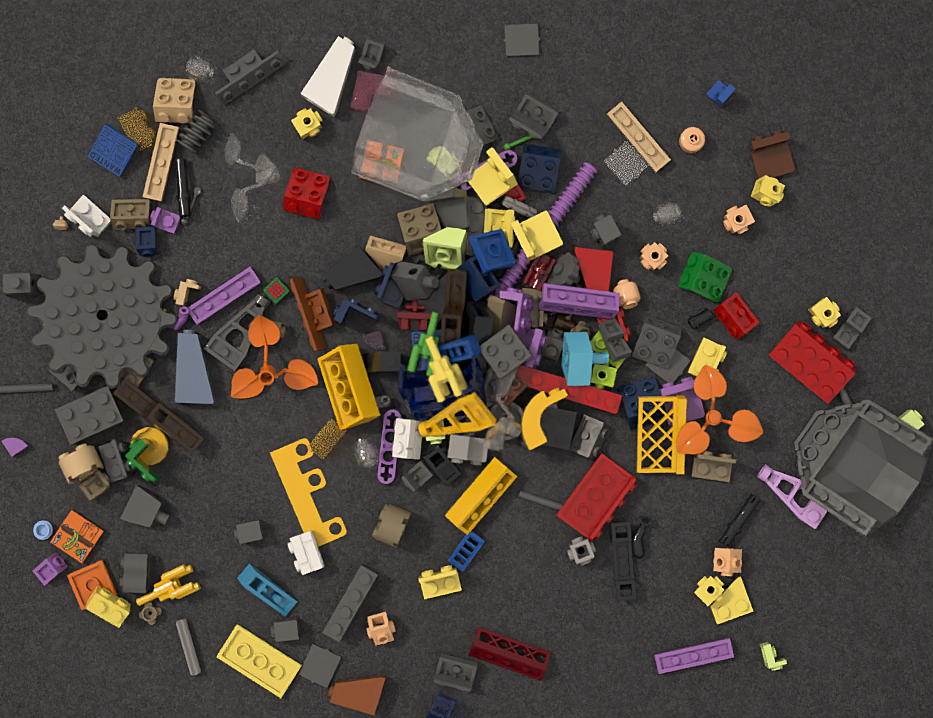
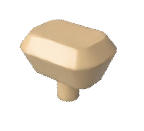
(60, 224)

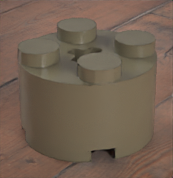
(391, 525)

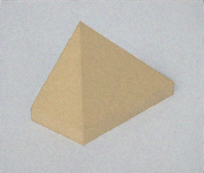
(384, 251)

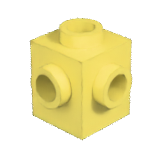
(300, 123)
(768, 191)
(818, 313)
(707, 597)

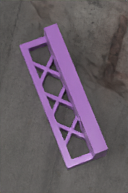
(579, 301)

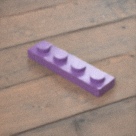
(224, 295)
(694, 655)

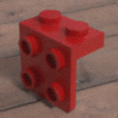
(306, 193)

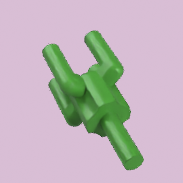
(421, 348)

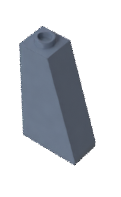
(192, 372)

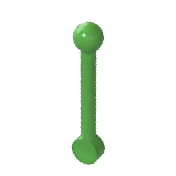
(507, 146)

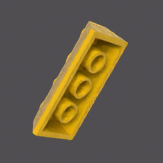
(348, 386)

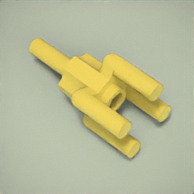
(444, 372)

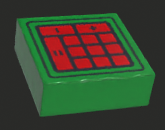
(276, 290)

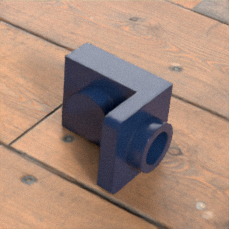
(146, 241)

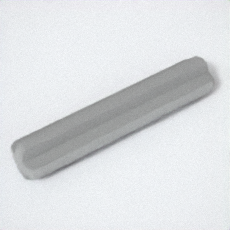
(188, 647)

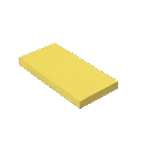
(259, 660)

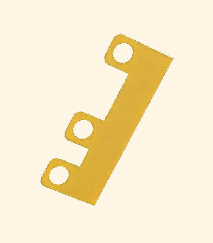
(299, 491)

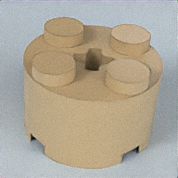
(80, 463)

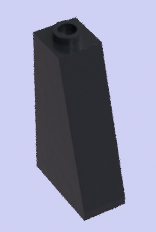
(433, 303)
(477, 322)

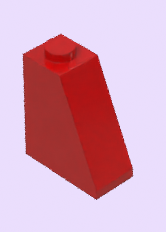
(594, 267)

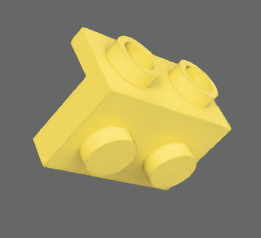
(500, 219)

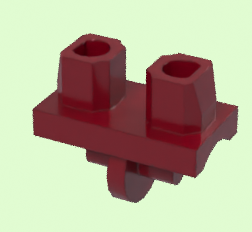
(539, 271)
(405, 318)

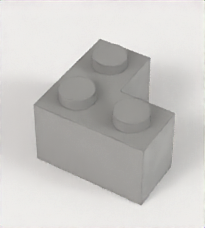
(467, 448)

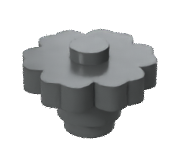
(565, 271)

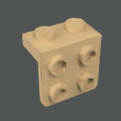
(174, 100)

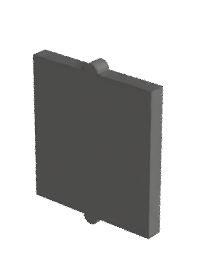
(521, 40)
(675, 367)
(319, 665)

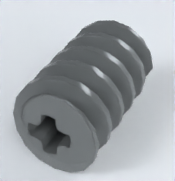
(196, 132)

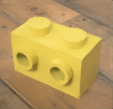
(108, 606)

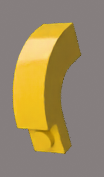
(531, 416)

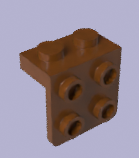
(771, 155)

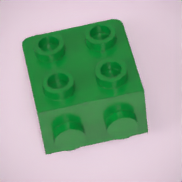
(705, 276)
(137, 448)

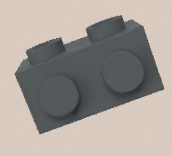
(605, 230)

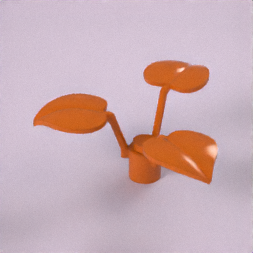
(248, 384)
(743, 426)

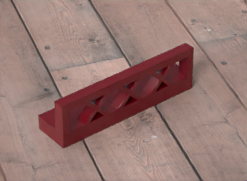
(508, 657)

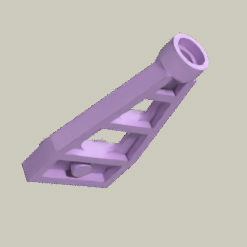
(811, 514)

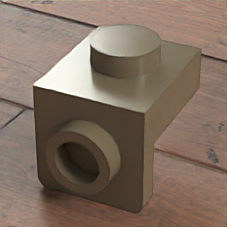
(95, 485)

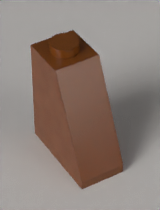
(358, 693)

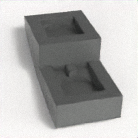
(851, 328)
(613, 339)

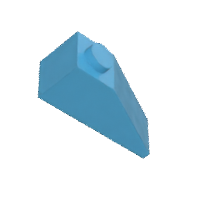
(266, 589)

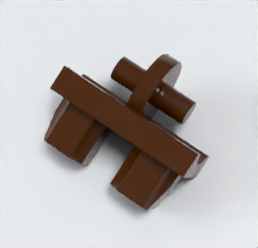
(515, 390)

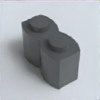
(136, 573)

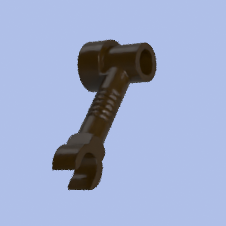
(565, 322)

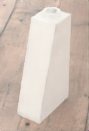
(329, 79)

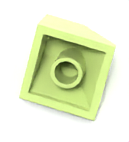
(446, 248)

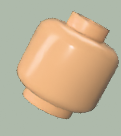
(686, 143)
(629, 294)

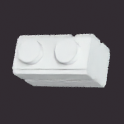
(407, 439)
(306, 552)

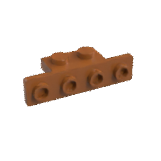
(314, 311)

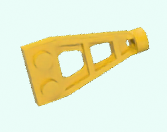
(471, 405)

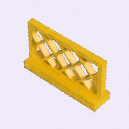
(678, 421)

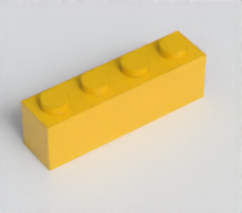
(480, 496)

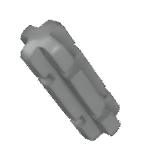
(519, 207)

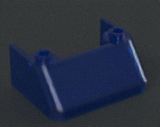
(421, 398)

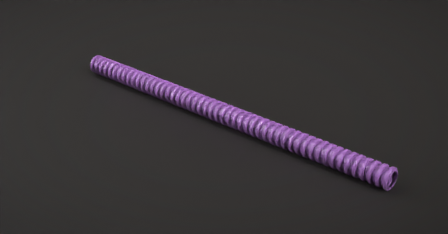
(558, 211)

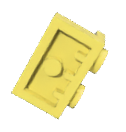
(708, 354)

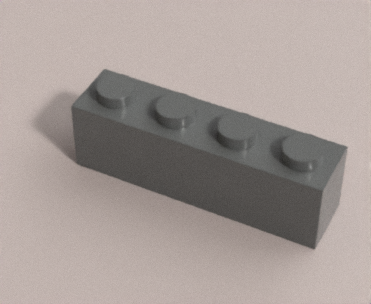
(350, 603)

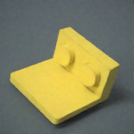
(492, 178)
(537, 235)
(440, 582)

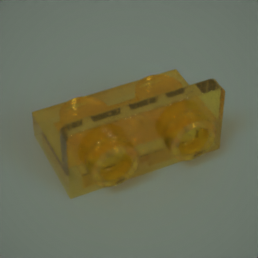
(136, 128)
(326, 439)

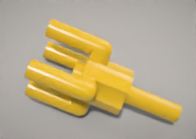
(170, 586)

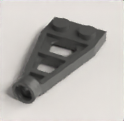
(225, 351)

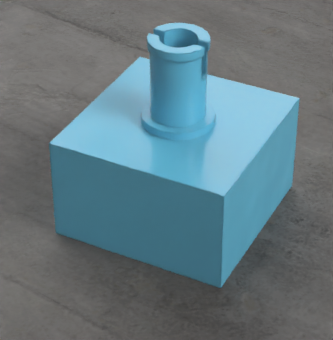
(578, 358)

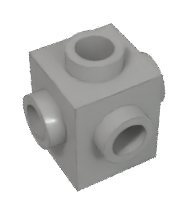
(585, 557)

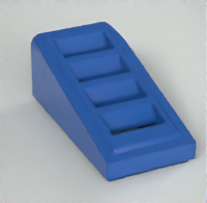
(469, 345)
(475, 537)

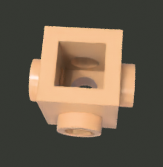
(744, 216)
(650, 263)
(727, 561)
(380, 628)

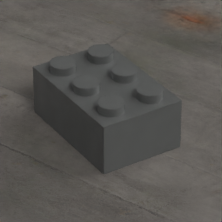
(90, 415)

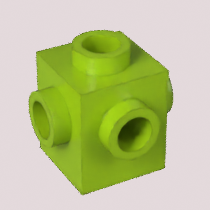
(609, 376)

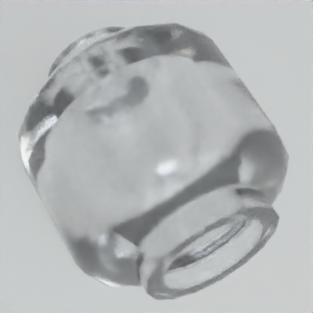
(199, 68)
(667, 213)
(366, 453)

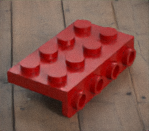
(813, 361)
(597, 497)

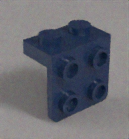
(341, 312)

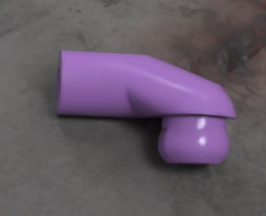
(182, 318)

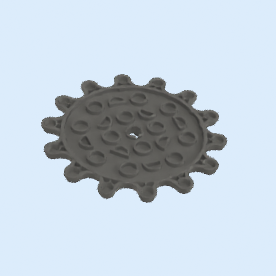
(105, 345)

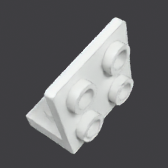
(89, 216)

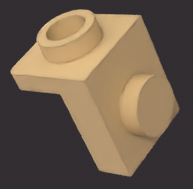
(181, 294)

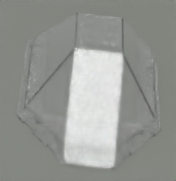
(416, 138)

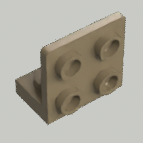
(417, 225)
(712, 467)

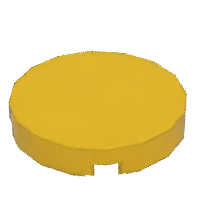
(158, 448)

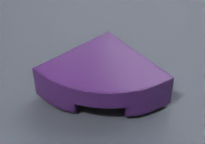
(14, 445)

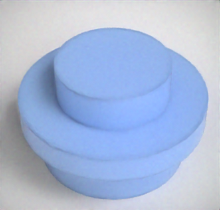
(43, 530)

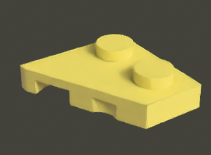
(733, 603)

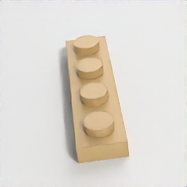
(638, 137)
(161, 162)

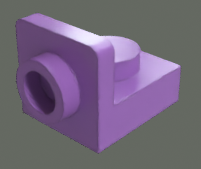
(165, 220)
(50, 568)

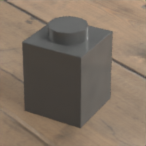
(249, 531)
(286, 630)

